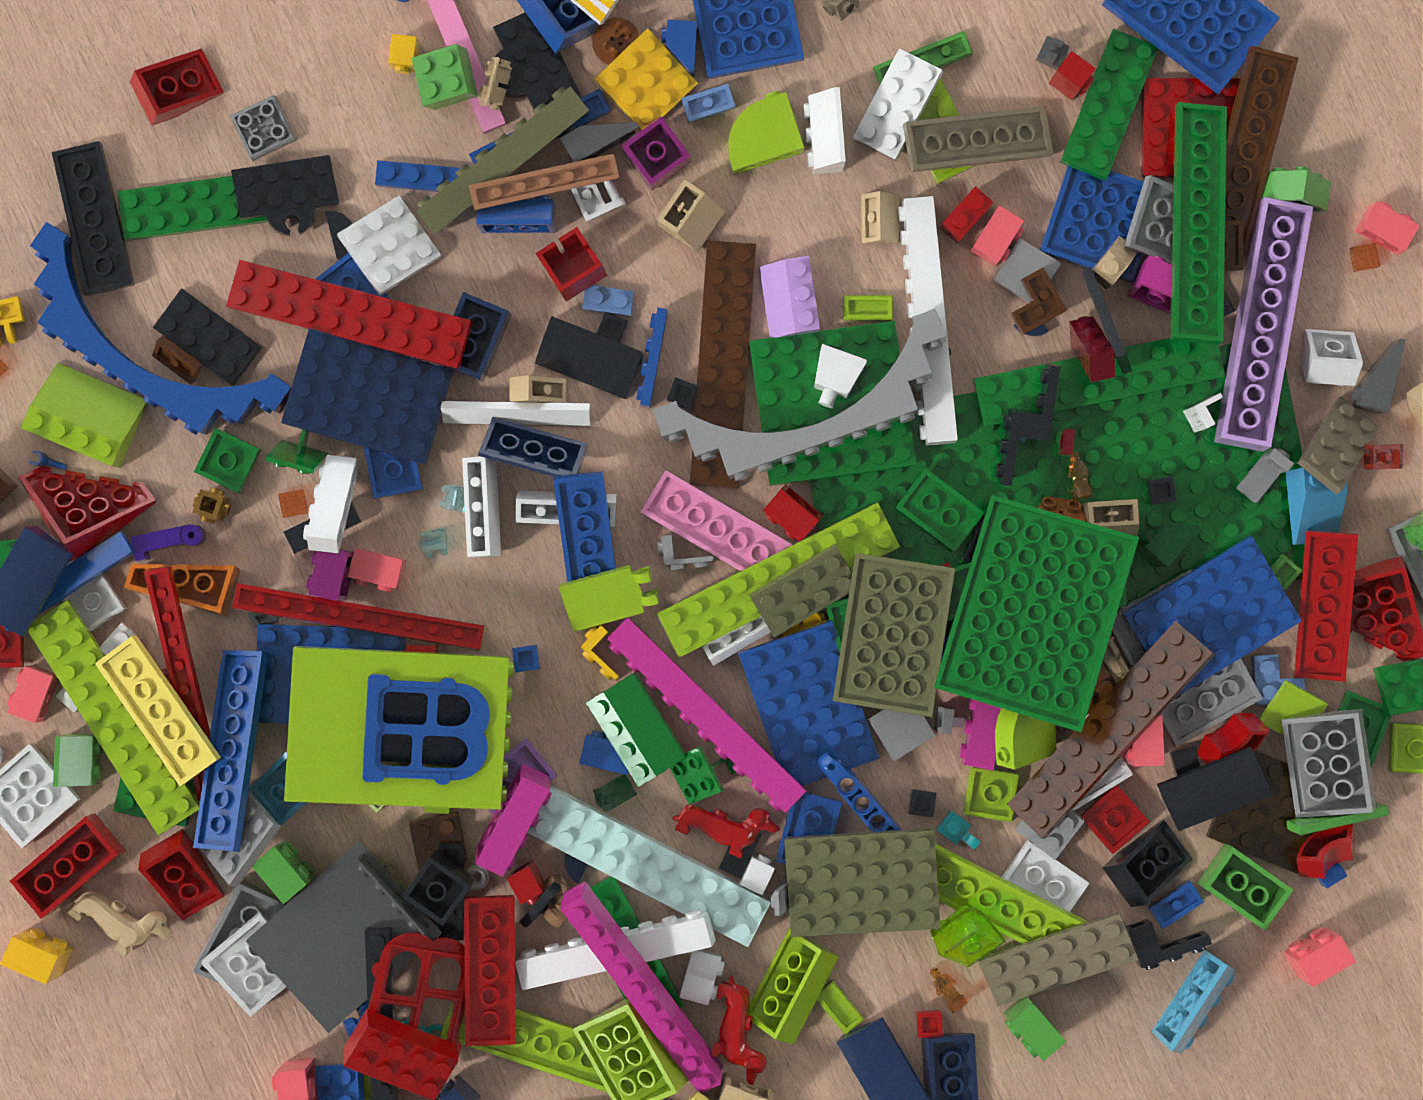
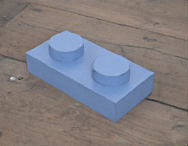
(708, 103)
(608, 300)

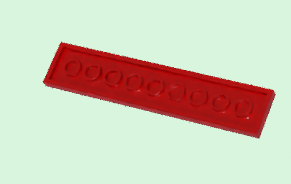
(349, 314)

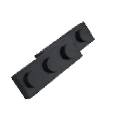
(1027, 424)
(1152, 953)

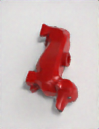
(724, 830)
(734, 1031)

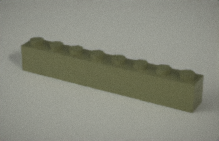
(504, 158)

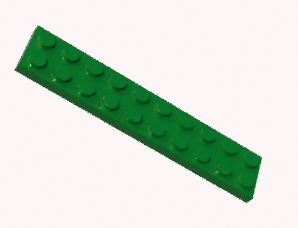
(1198, 223)
(1154, 368)

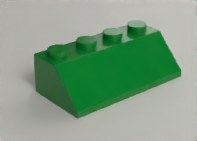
(636, 729)

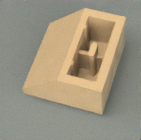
(690, 216)
(1115, 515)

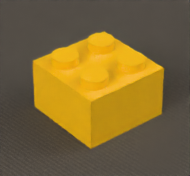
(37, 955)

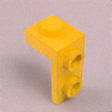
(593, 637)

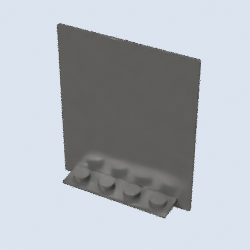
(320, 934)

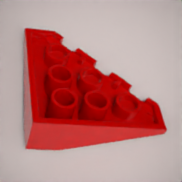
(84, 510)
(1387, 609)

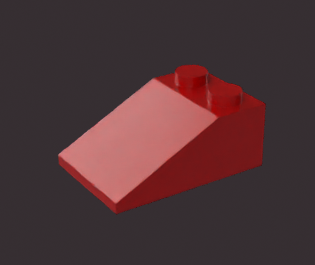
(175, 86)
(180, 875)

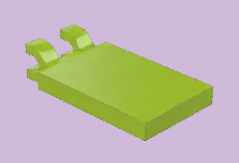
(607, 596)

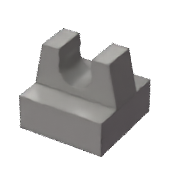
(946, 720)

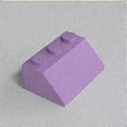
(789, 297)

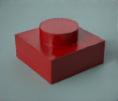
(929, 1023)

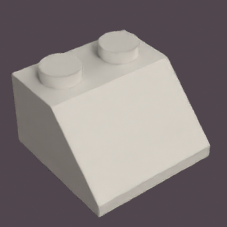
(1331, 357)

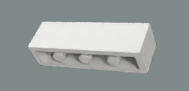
(331, 504)
(481, 507)
(542, 507)

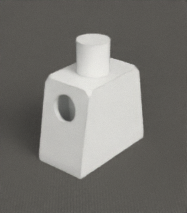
(837, 374)

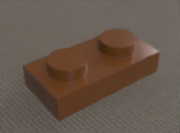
(177, 360)

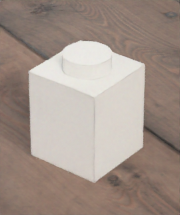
(757, 873)

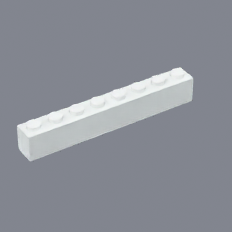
(650, 940)

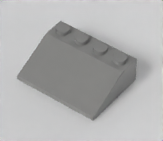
(1329, 764)

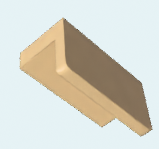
(880, 218)

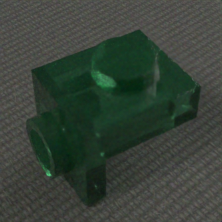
(614, 793)

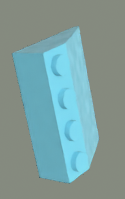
(1193, 1002)

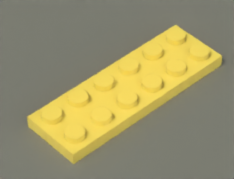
(157, 710)

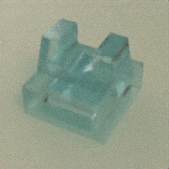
(454, 498)
(434, 540)

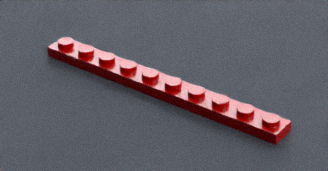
(357, 617)
(176, 648)

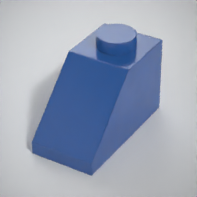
(681, 42)
(601, 754)

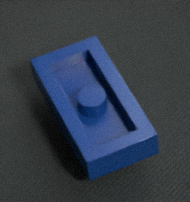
(1175, 904)

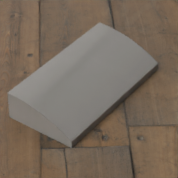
(240, 908)

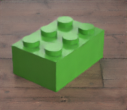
(1245, 886)

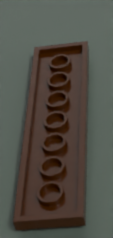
(1254, 132)

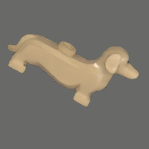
(117, 922)

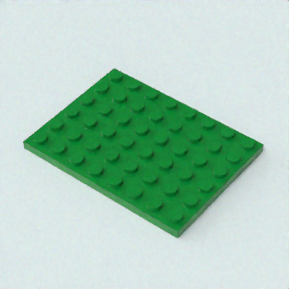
(1036, 613)

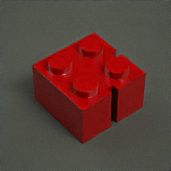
(573, 269)

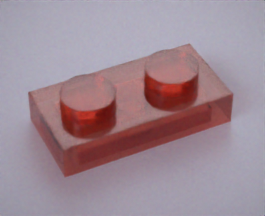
(1383, 456)

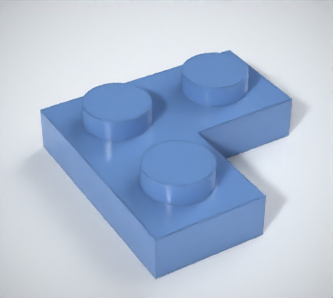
(1267, 677)

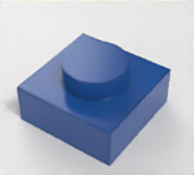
(526, 658)

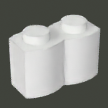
(701, 975)

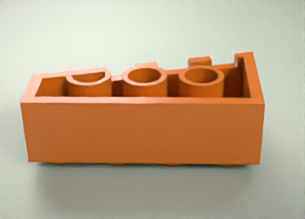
(197, 585)

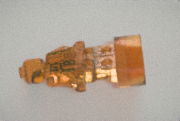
(1078, 472)
(944, 986)

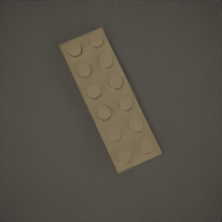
(977, 139)
(1058, 958)

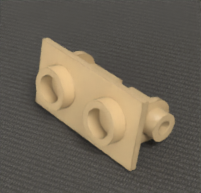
(496, 74)
(1115, 660)

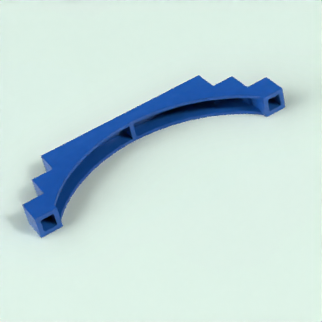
(73, 323)

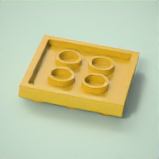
(645, 80)

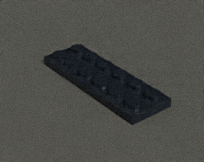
(93, 218)

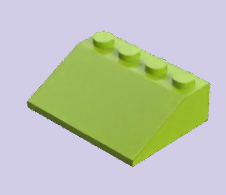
(85, 415)
(629, 1055)

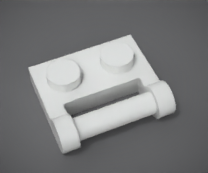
(591, 201)

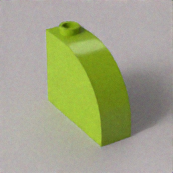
(764, 134)
(1022, 739)

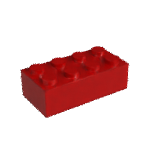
(67, 865)
(400, 1055)

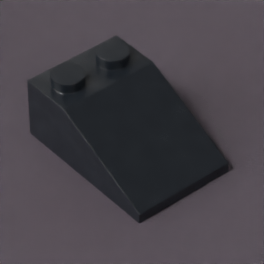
(1147, 864)

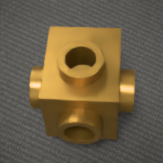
(203, 505)

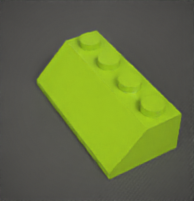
(791, 987)

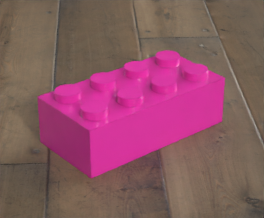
(510, 824)

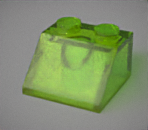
(966, 936)

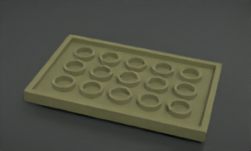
(893, 634)
(862, 882)

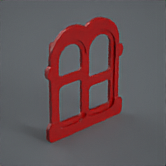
(429, 953)

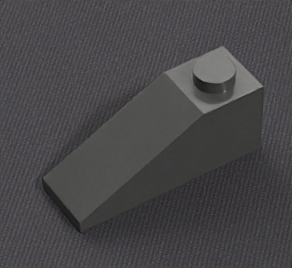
(594, 140)
(1377, 386)

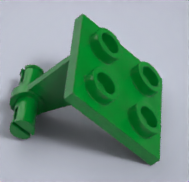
(297, 456)
(697, 775)

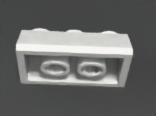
(825, 131)

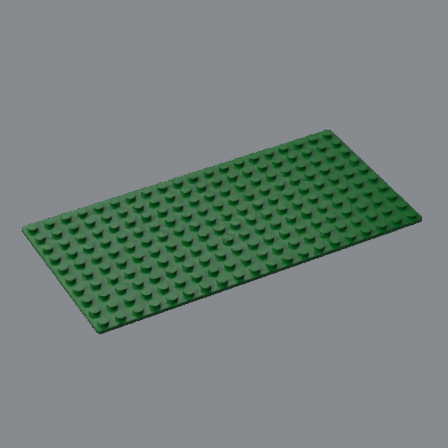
(1122, 448)

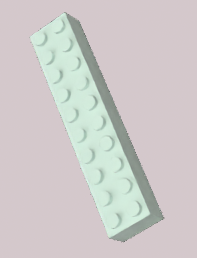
(649, 865)

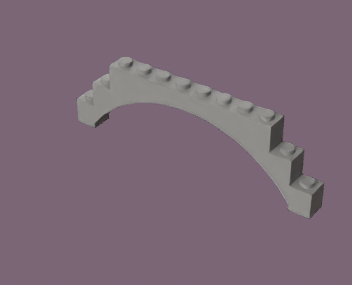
(884, 404)

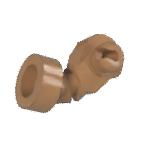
(552, 912)

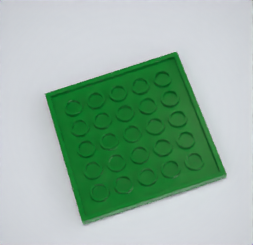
(788, 401)

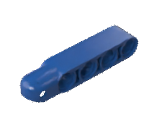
(836, 772)

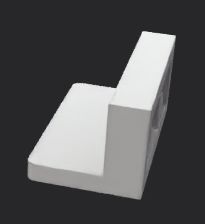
(1198, 414)

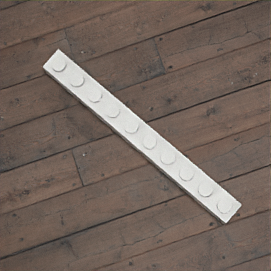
(927, 294)

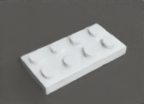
(898, 100)

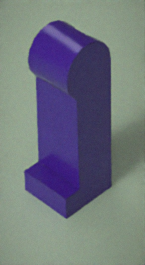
(187, 534)

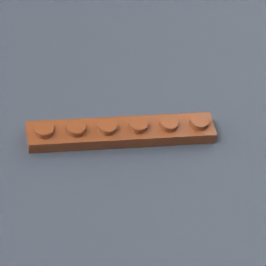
(544, 182)

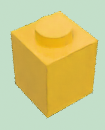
(401, 53)

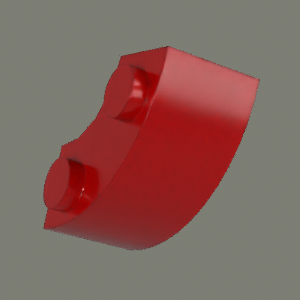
(1237, 734)
(1324, 850)

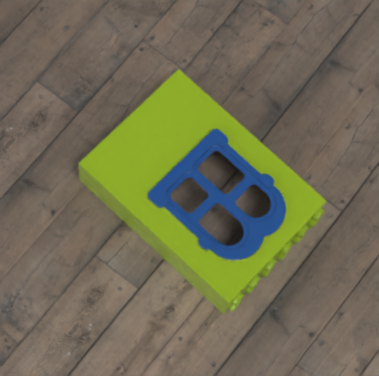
(340, 728)

